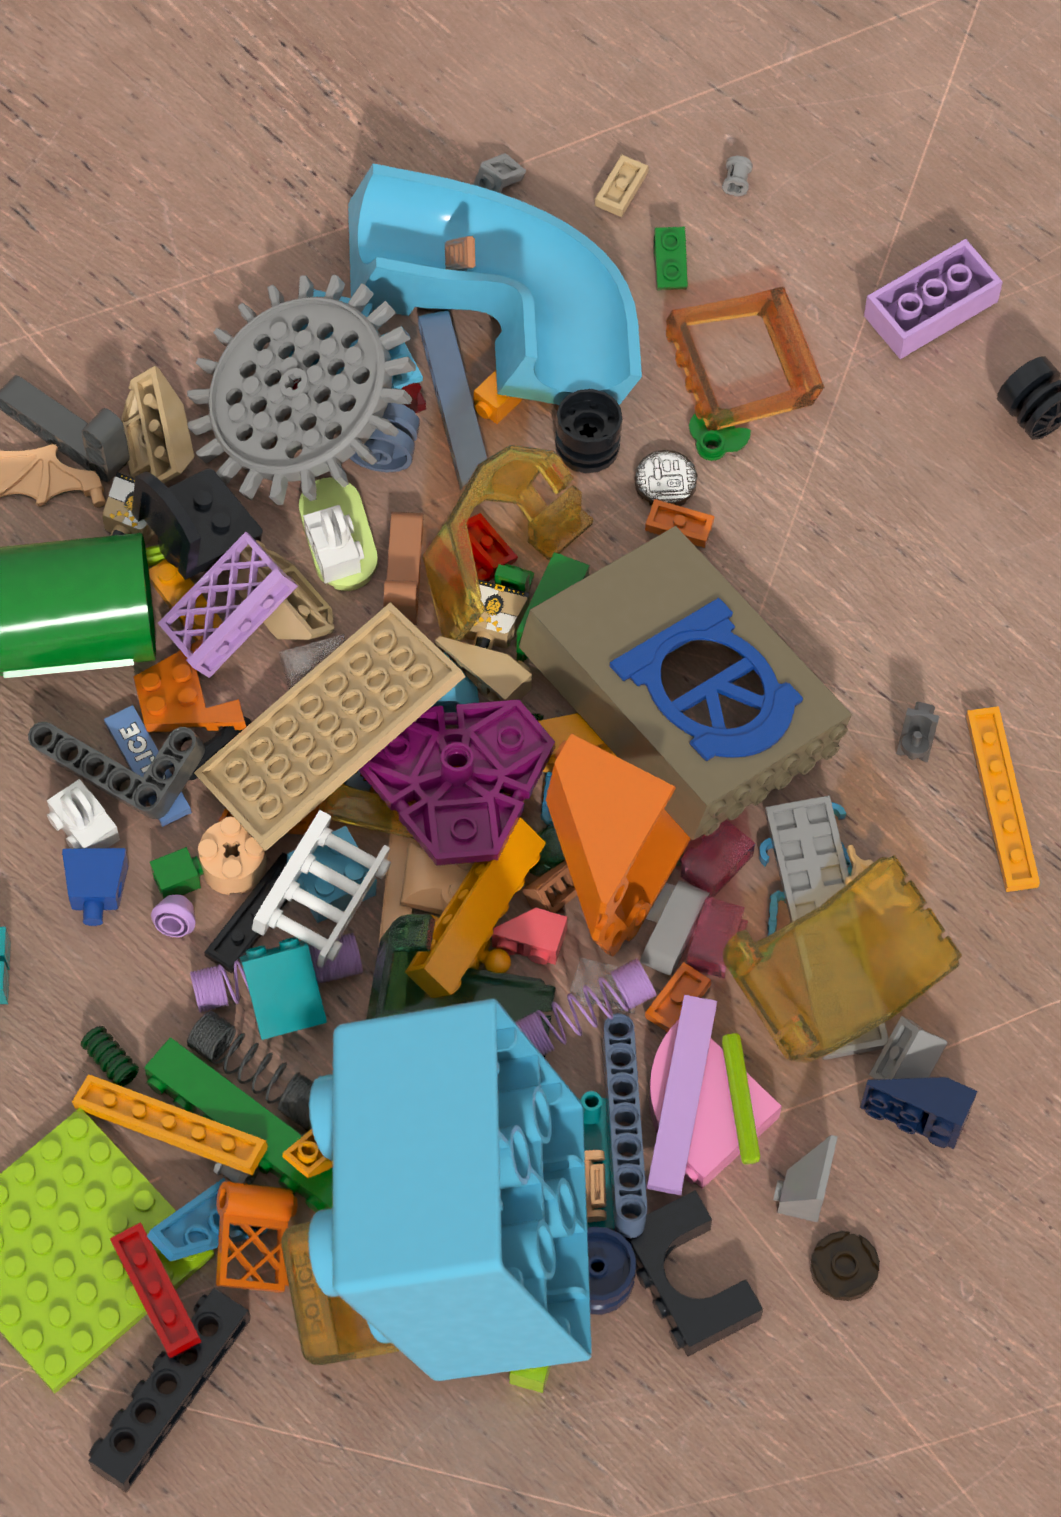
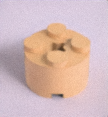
(231, 858)

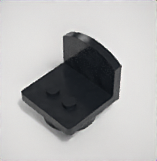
(192, 519)

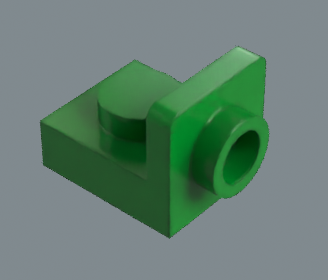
(514, 577)

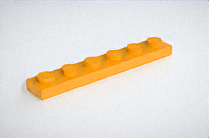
(1002, 799)
(170, 1124)

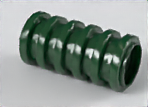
(109, 1056)

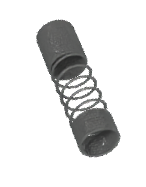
(212, 1038)

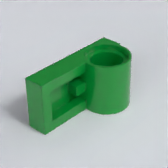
(670, 258)

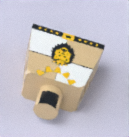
(118, 508)
(501, 617)

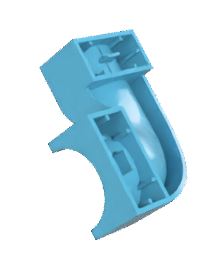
(549, 286)

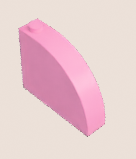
(714, 1132)

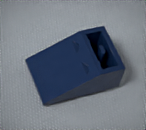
(921, 1106)

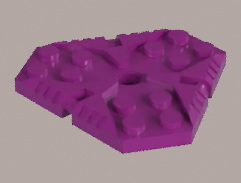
(462, 809)

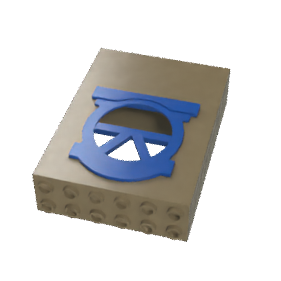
(605, 656)

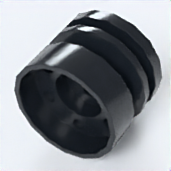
(1034, 397)
(588, 430)

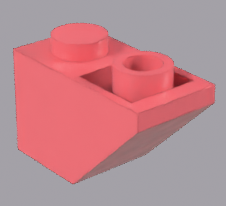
(532, 934)

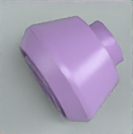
(174, 916)

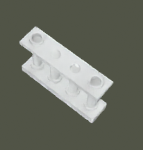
(304, 861)

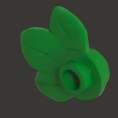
(725, 439)

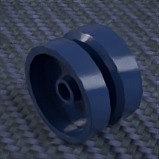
(615, 1269)

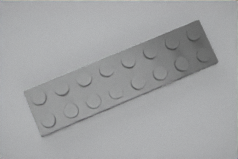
(812, 872)

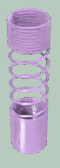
(634, 989)
(211, 991)

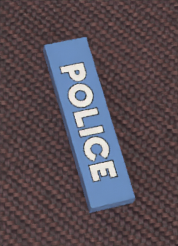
(139, 753)

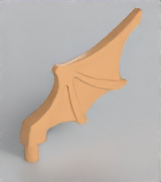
(43, 476)

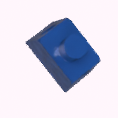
(95, 880)

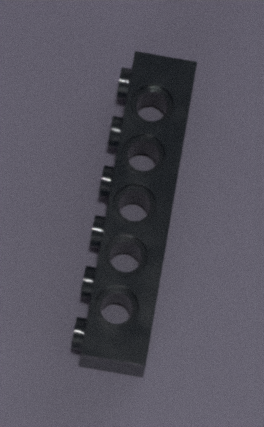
(125, 1467)

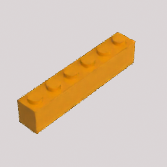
(474, 912)

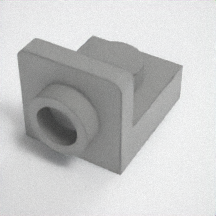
(499, 173)

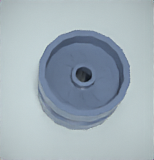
(390, 451)

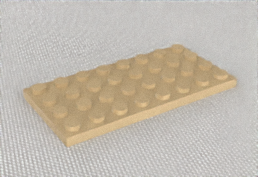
(329, 725)

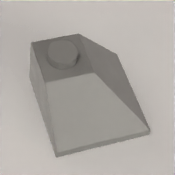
(806, 1183)

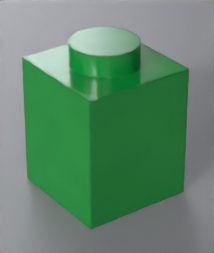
(176, 873)

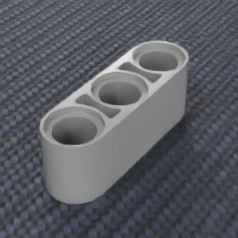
(674, 928)

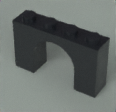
(693, 1321)

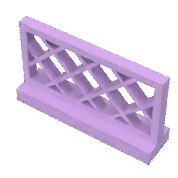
(239, 619)

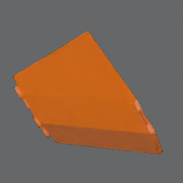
(612, 837)

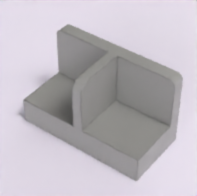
(908, 1053)

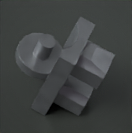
(918, 732)

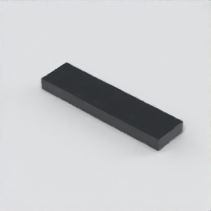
(238, 933)

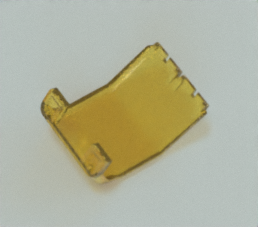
(449, 556)
(843, 963)

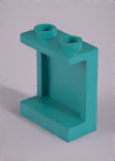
(283, 988)

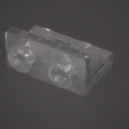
(588, 974)

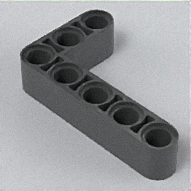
(93, 445)
(115, 774)

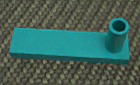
(597, 1139)

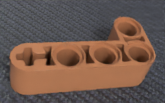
(404, 563)

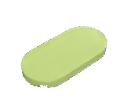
(329, 494)

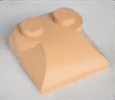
(428, 885)

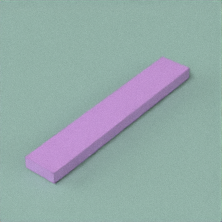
(682, 1095)

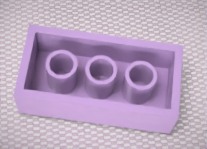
(932, 298)

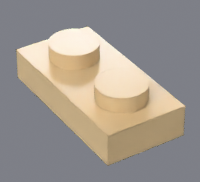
(621, 185)

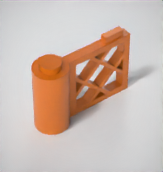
(259, 1208)

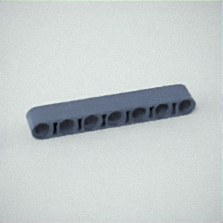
(452, 393)
(624, 1138)

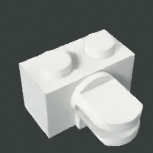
(332, 543)
(81, 818)

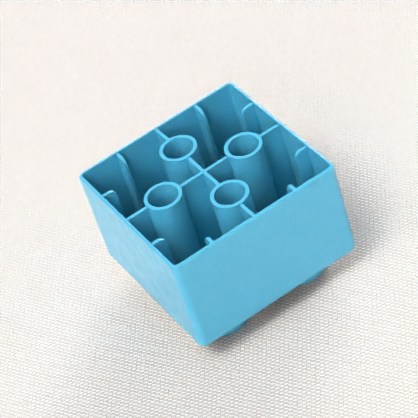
(454, 1192)

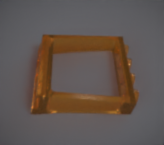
(787, 341)

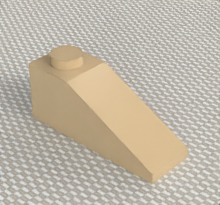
(492, 672)

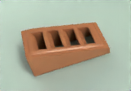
(460, 254)
(541, 895)

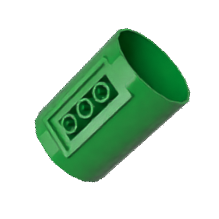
(75, 605)

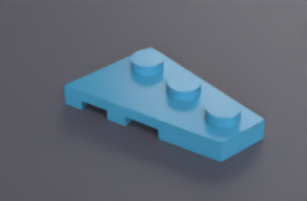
(194, 1227)

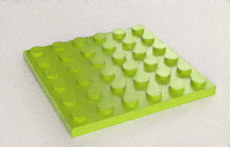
(58, 1269)

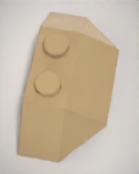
(156, 427)
(302, 613)

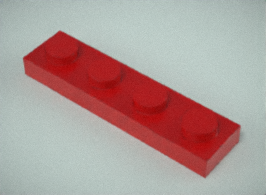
(155, 1290)

